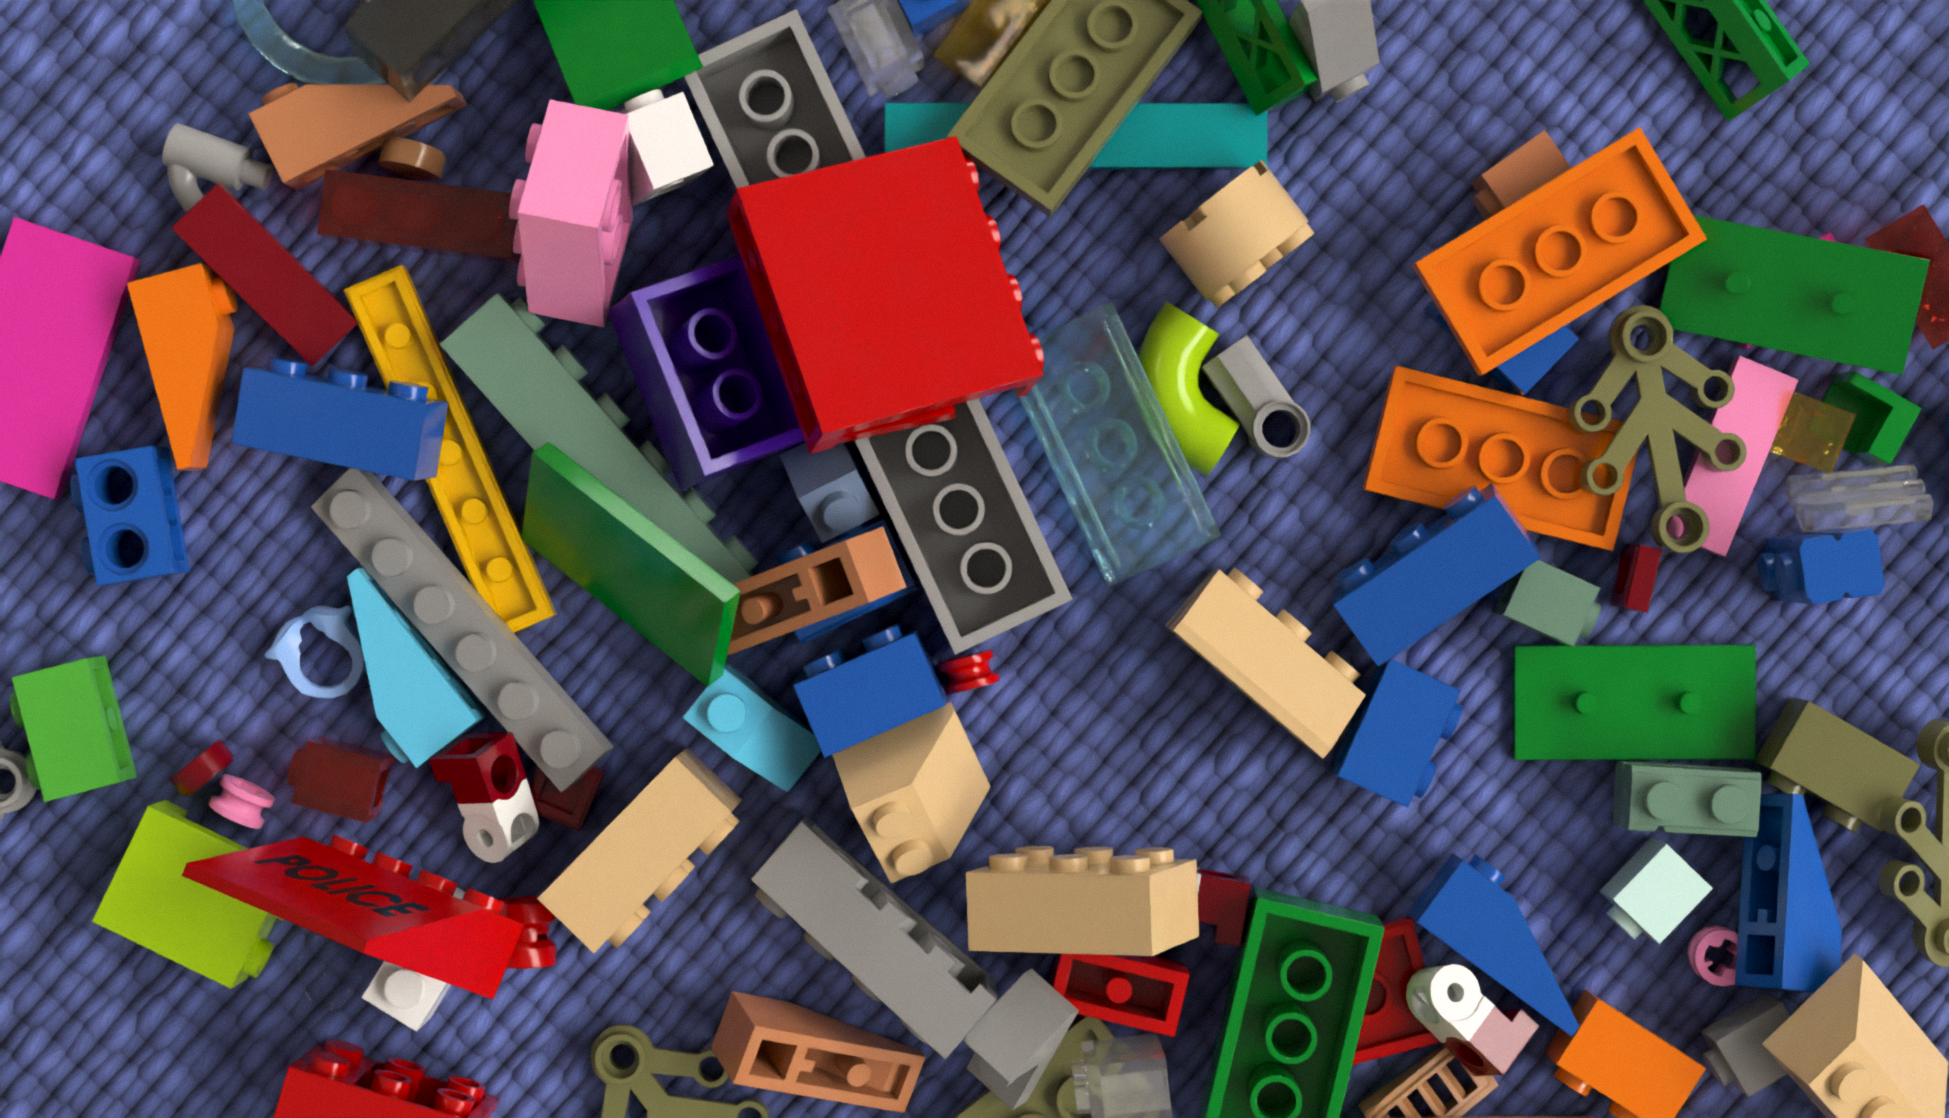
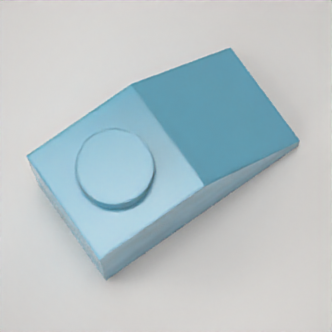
(754, 729)

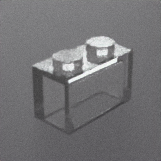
(1122, 1078)

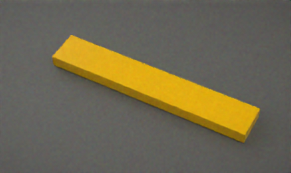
(465, 478)

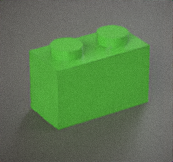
(72, 728)

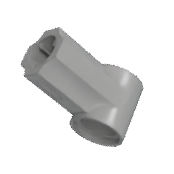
(1254, 393)

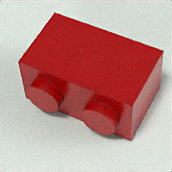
(1124, 988)

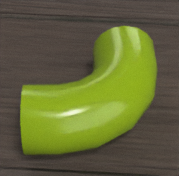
(1172, 360)

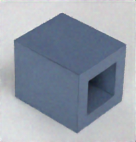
(829, 489)

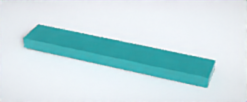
(1149, 138)

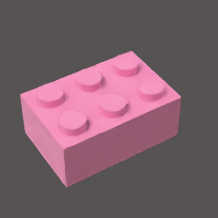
(573, 212)

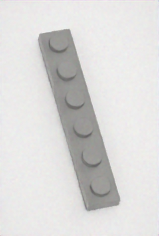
(462, 627)

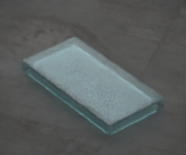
(1115, 449)

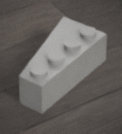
(876, 937)

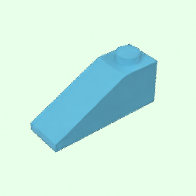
(409, 681)

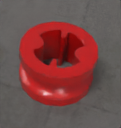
(968, 672)

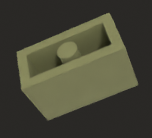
(1834, 764)

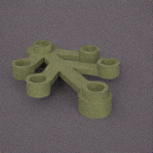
(1656, 418)
(1931, 916)
(641, 1079)

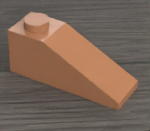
(341, 124)
(814, 588)
(812, 1055)

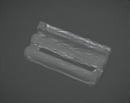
(1858, 498)

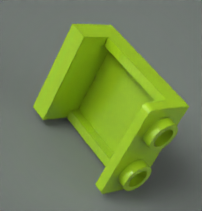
(177, 915)

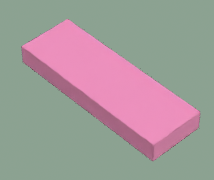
(1755, 417)

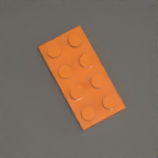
(1559, 251)
(1455, 435)

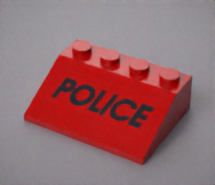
(372, 907)

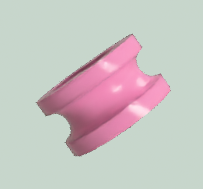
(241, 801)
(1713, 936)

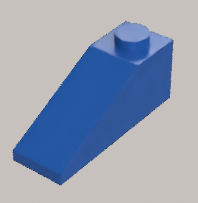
(1786, 907)
(1489, 930)

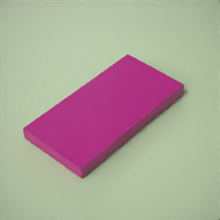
(55, 338)

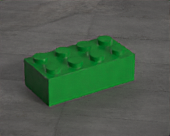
(1292, 1009)

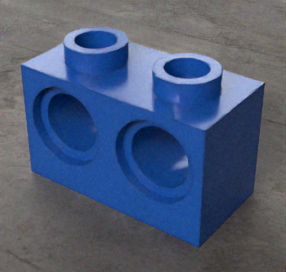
(149, 512)

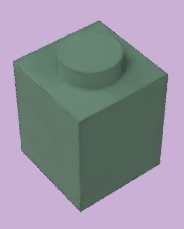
(1550, 603)

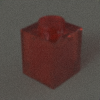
(340, 778)

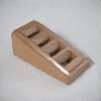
(1415, 1078)

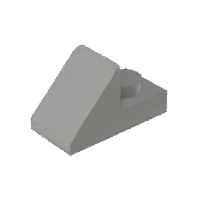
(1019, 1038)

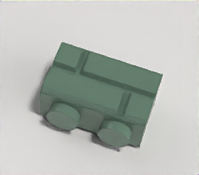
(1686, 798)

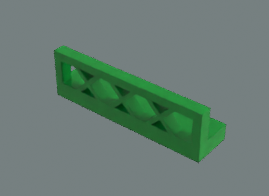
(1756, 39)
(1260, 50)

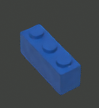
(340, 419)
(1433, 572)

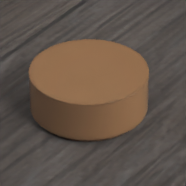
(412, 159)

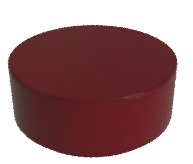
(202, 768)

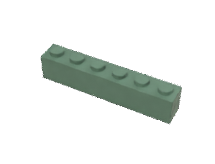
(548, 402)

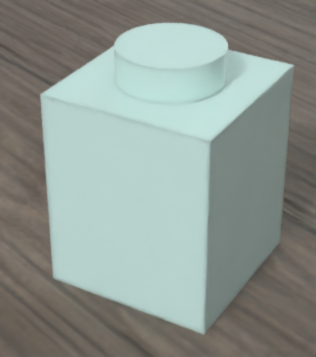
(1653, 892)

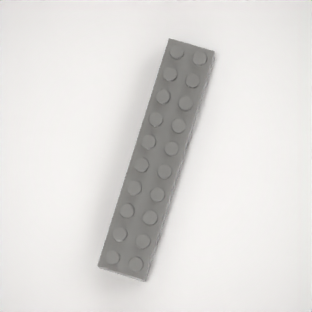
(938, 480)

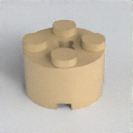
(1237, 234)

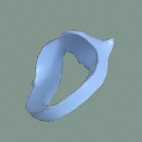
(336, 627)

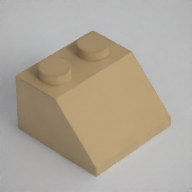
(914, 790)

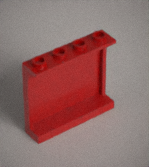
(883, 289)

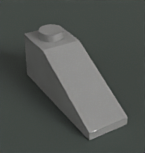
(1338, 45)

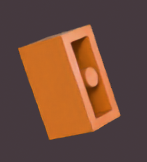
(1623, 1062)

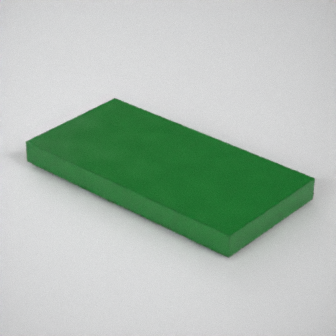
(629, 564)

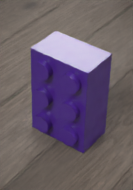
(707, 371)

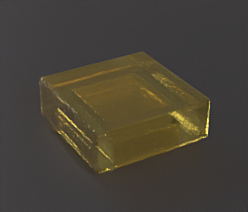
(1813, 432)

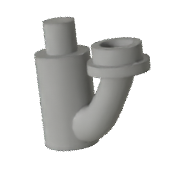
(199, 154)

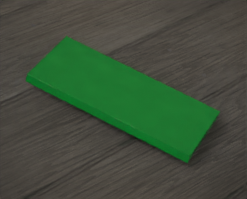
(1797, 295)
(1634, 702)

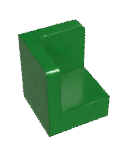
(1880, 420)

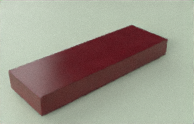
(265, 273)

